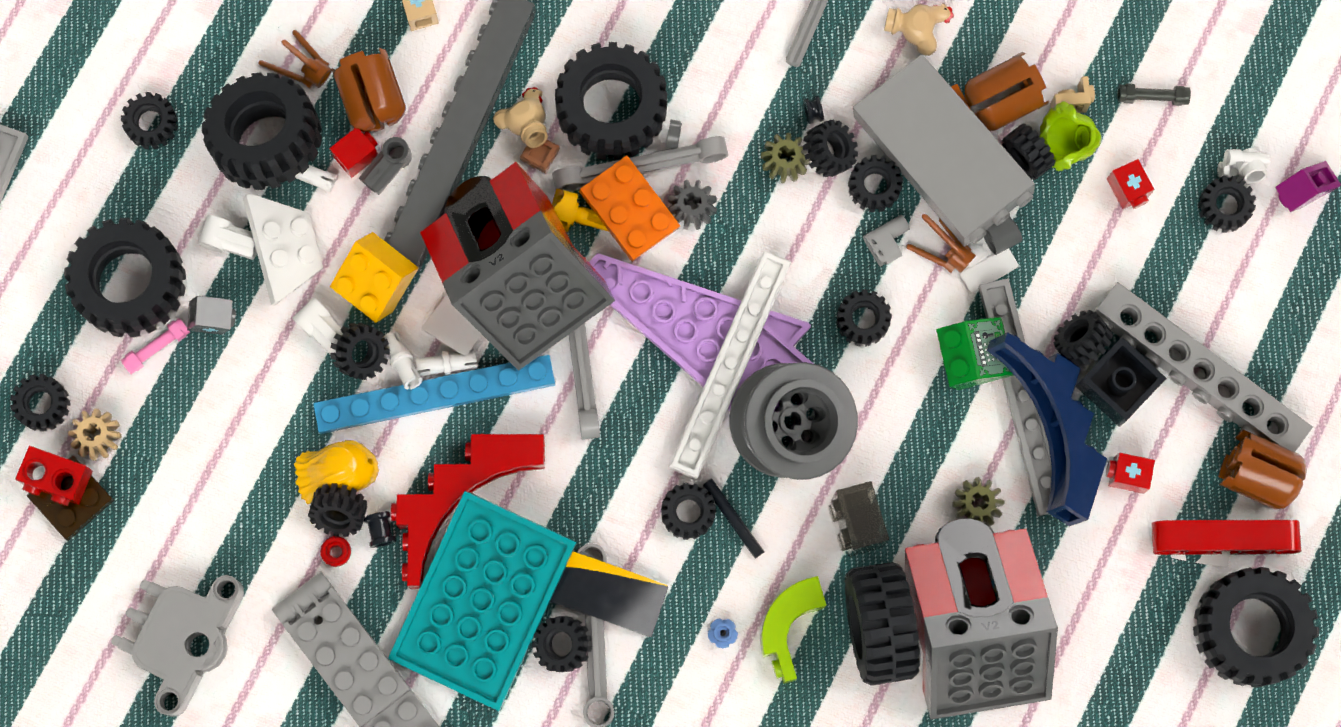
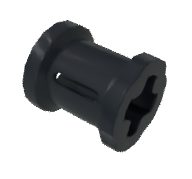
(379, 529)

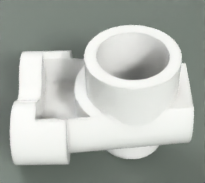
(1245, 163)

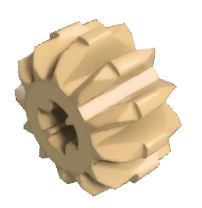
(101, 442)

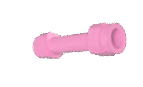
(133, 361)

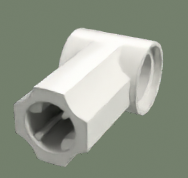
(222, 236)
(318, 322)

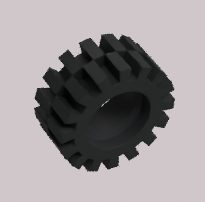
(137, 108)
(1029, 151)
(820, 154)
(887, 171)
(1215, 216)
(876, 305)
(1083, 338)
(374, 355)
(25, 392)
(696, 494)
(337, 510)
(579, 644)

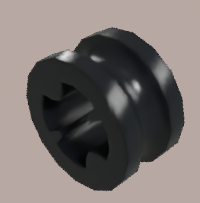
(813, 109)

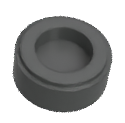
(673, 134)

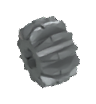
(700, 198)

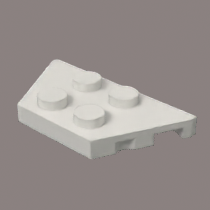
(283, 245)

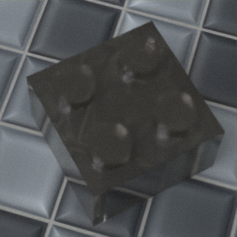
(858, 519)

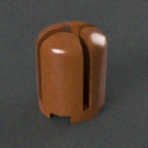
(999, 79)
(369, 91)
(1263, 471)

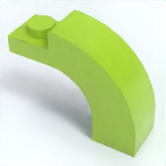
(790, 604)

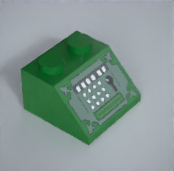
(966, 352)

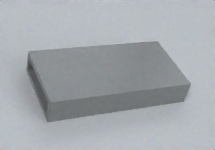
(944, 151)

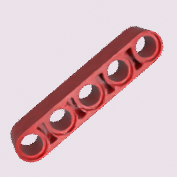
(1236, 536)

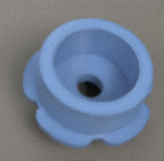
(730, 636)

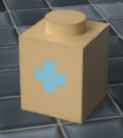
(420, 13)

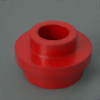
(333, 542)

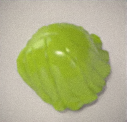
(1069, 135)

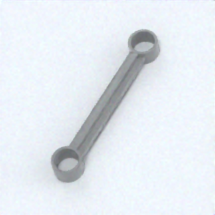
(705, 151)
(583, 384)
(596, 662)

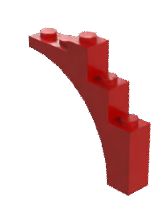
(423, 514)

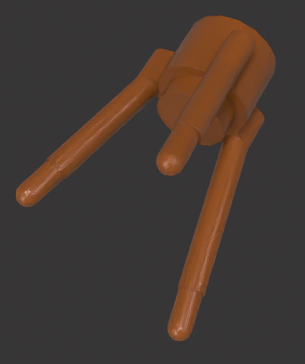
(315, 69)
(958, 255)

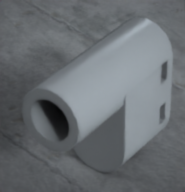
(882, 242)

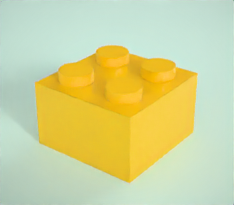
(374, 277)

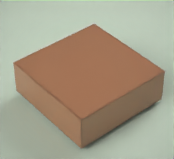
(540, 157)

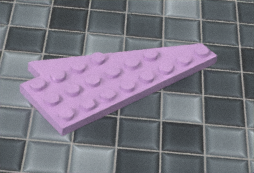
(693, 321)

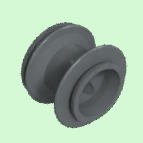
(830, 431)

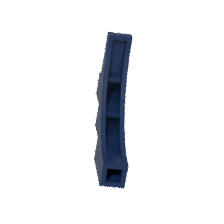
(1066, 422)

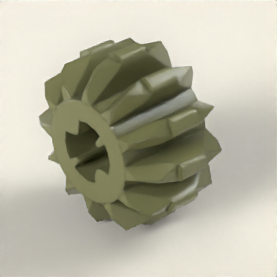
(782, 167)
(979, 492)

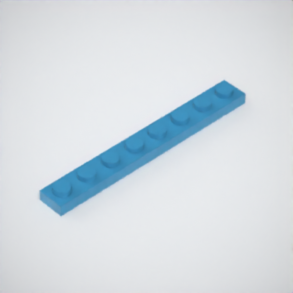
(432, 395)

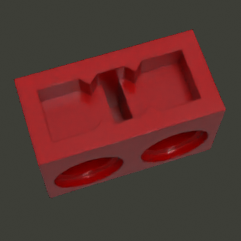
(55, 471)

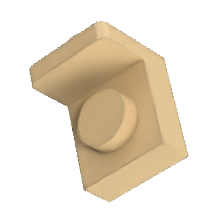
(1080, 100)

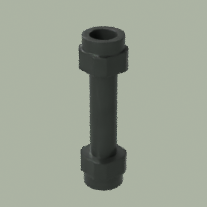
(1179, 95)

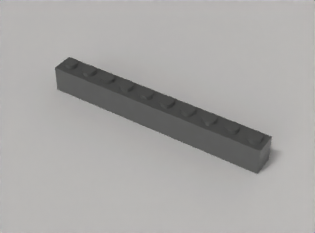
(461, 125)

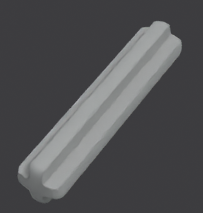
(805, 32)

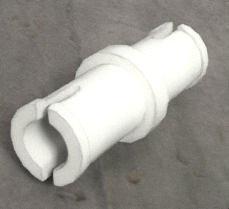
(402, 361)
(446, 363)

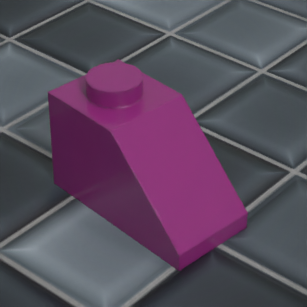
(1307, 186)

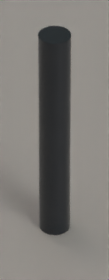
(734, 519)

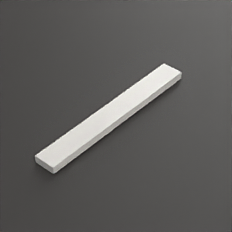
(730, 365)

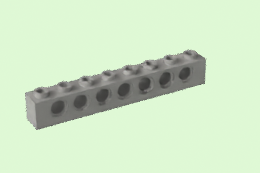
(1120, 300)

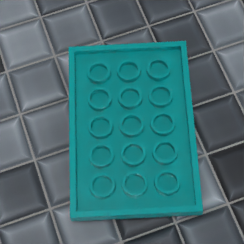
(482, 600)

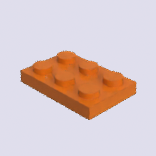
(629, 208)

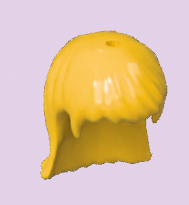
(337, 463)

